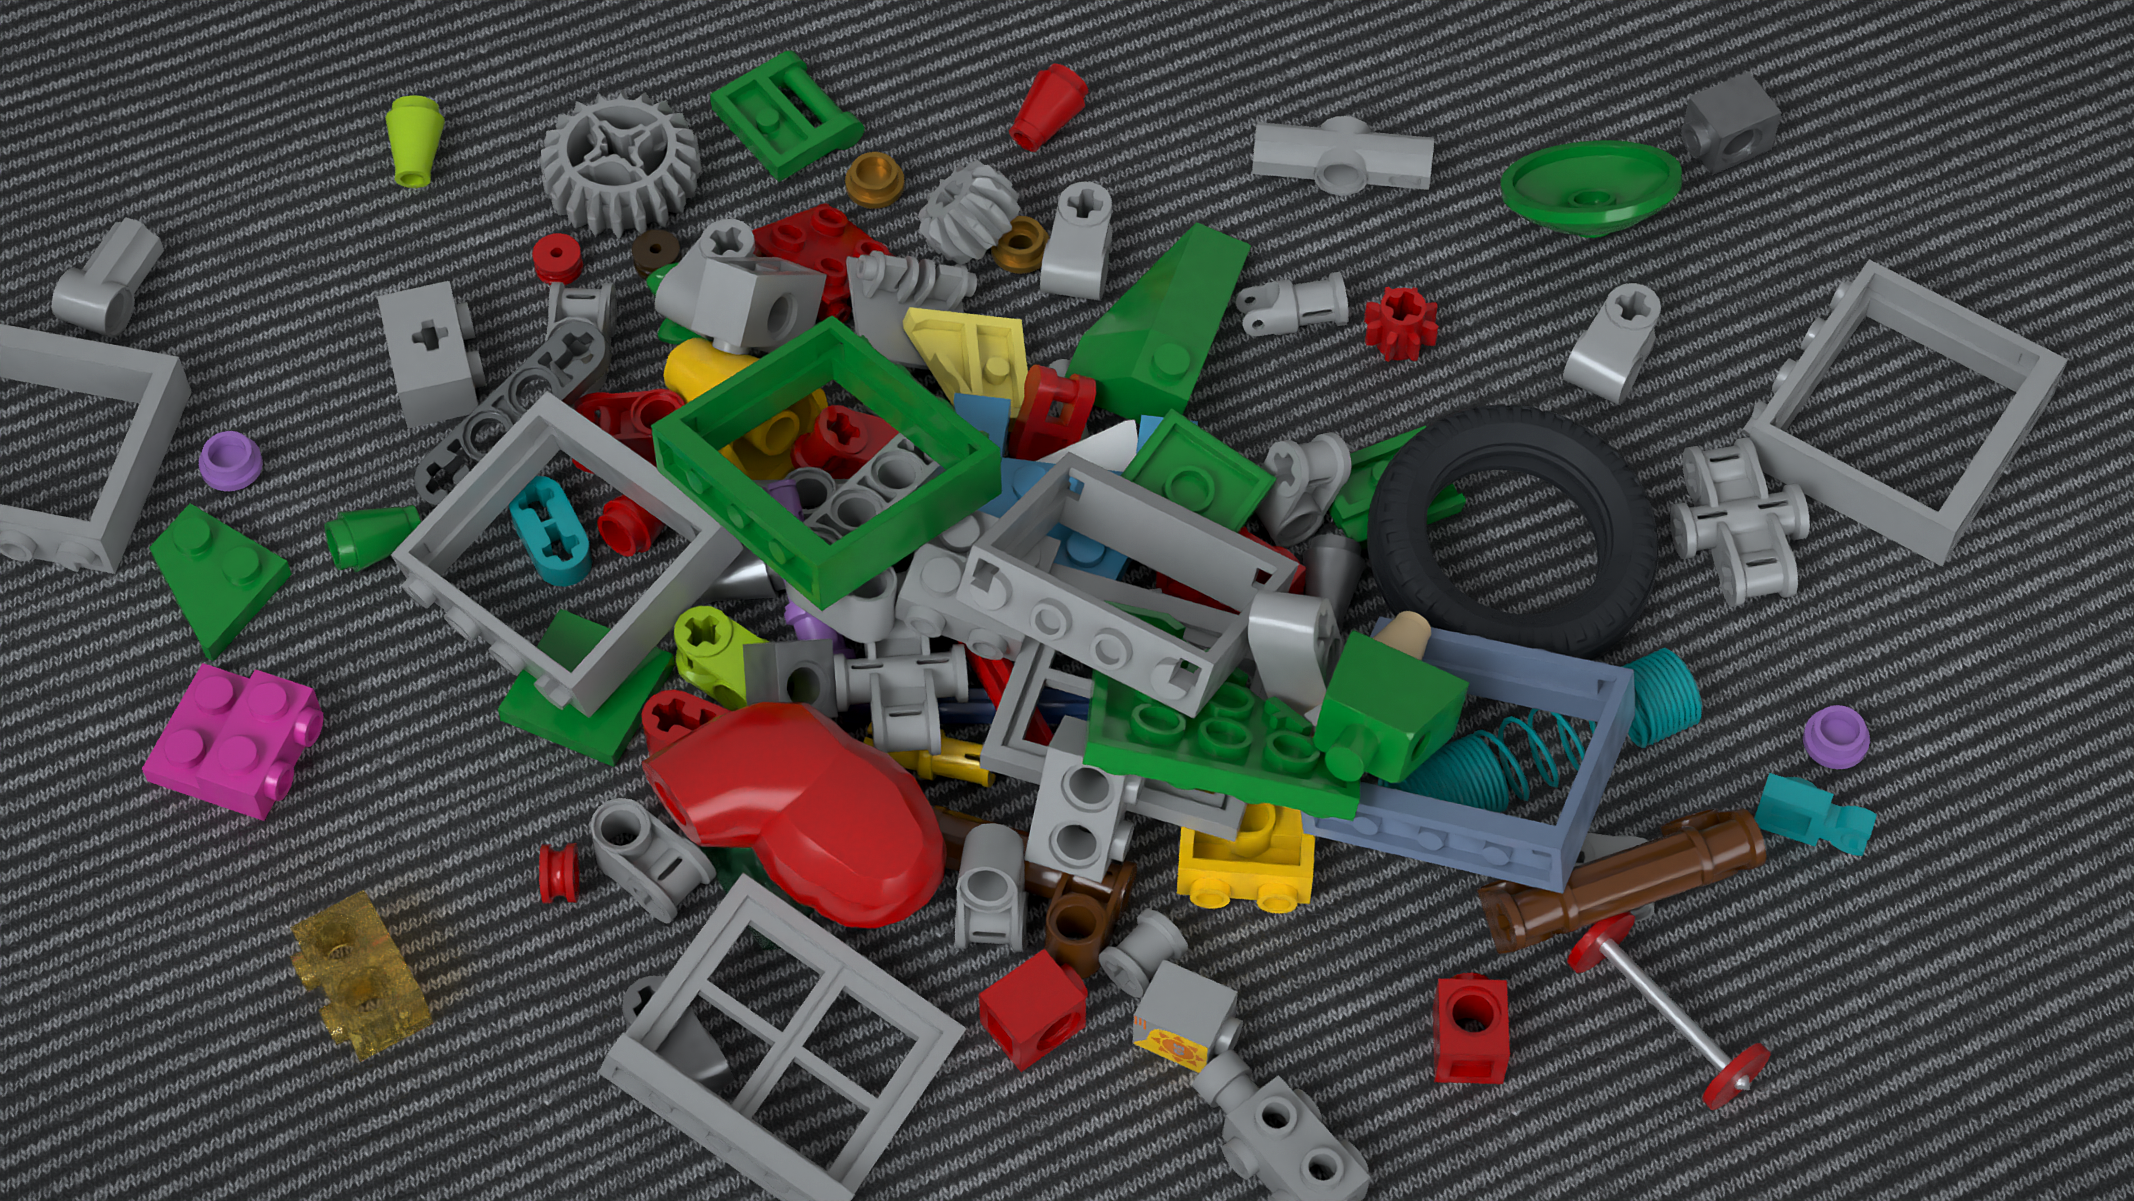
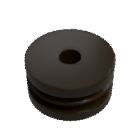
(654, 250)

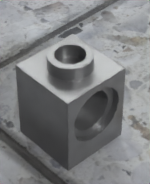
(1730, 123)
(808, 663)

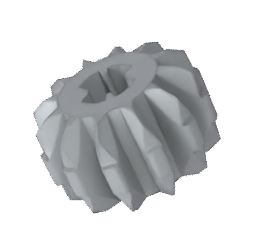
(969, 212)

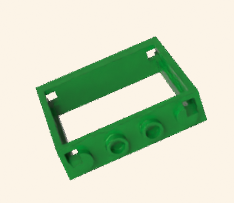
(824, 573)

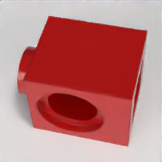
(1034, 1009)
(1470, 1055)

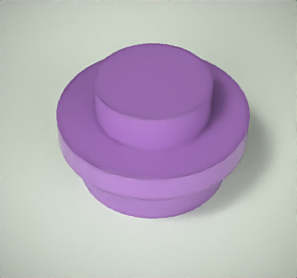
(230, 461)
(1836, 737)

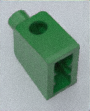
(1385, 711)

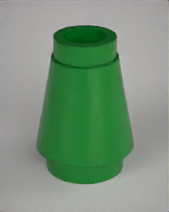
(368, 535)

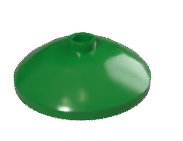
(1591, 186)

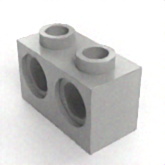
(1074, 797)

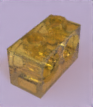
(366, 973)

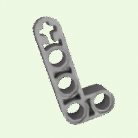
(888, 477)
(1294, 646)

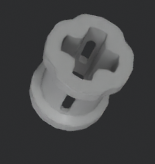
(1142, 952)

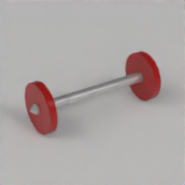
(1735, 1075)

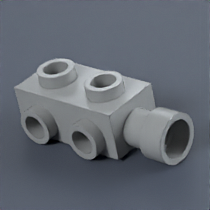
(1282, 1154)

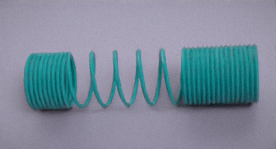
(1472, 776)

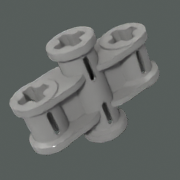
(1740, 521)
(902, 688)

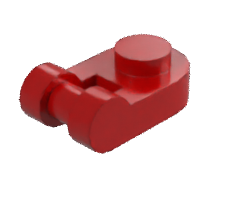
(1039, 434)

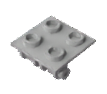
(886, 288)

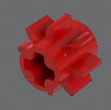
(1401, 324)

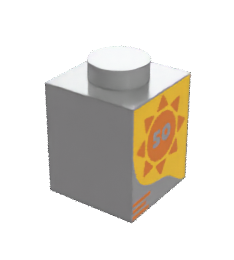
(1186, 1017)

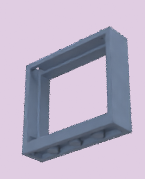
(1485, 839)

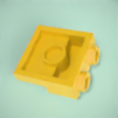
(1265, 863)

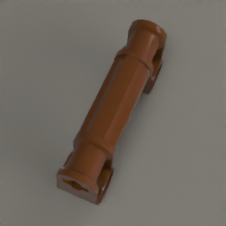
(1687, 856)
(1076, 902)

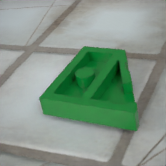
(216, 576)

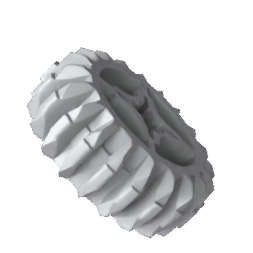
(619, 175)

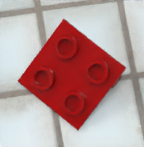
(820, 241)

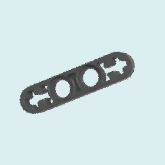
(505, 405)

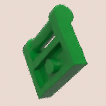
(774, 126)

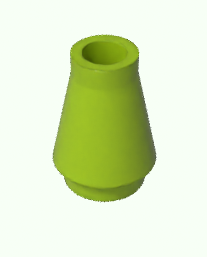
(414, 137)

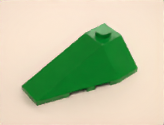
(1162, 328)

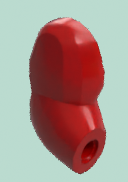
(818, 808)

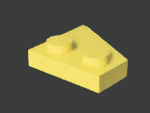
(971, 353)

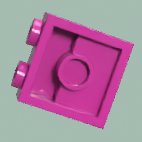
(236, 740)

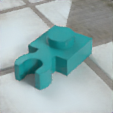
(1805, 814)

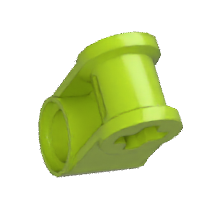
(714, 654)

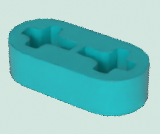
(562, 525)

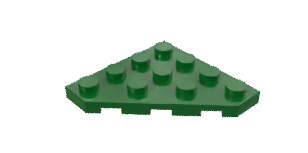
(1230, 748)

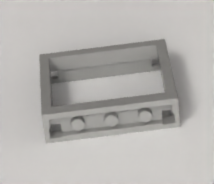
(1943, 328)
(104, 371)
(489, 490)
(1146, 530)

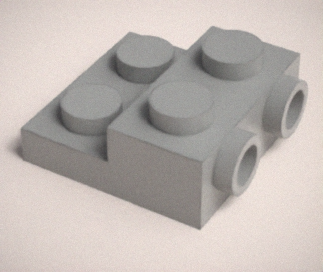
(933, 581)

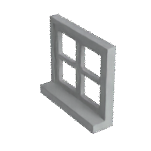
(1013, 756)
(728, 1127)

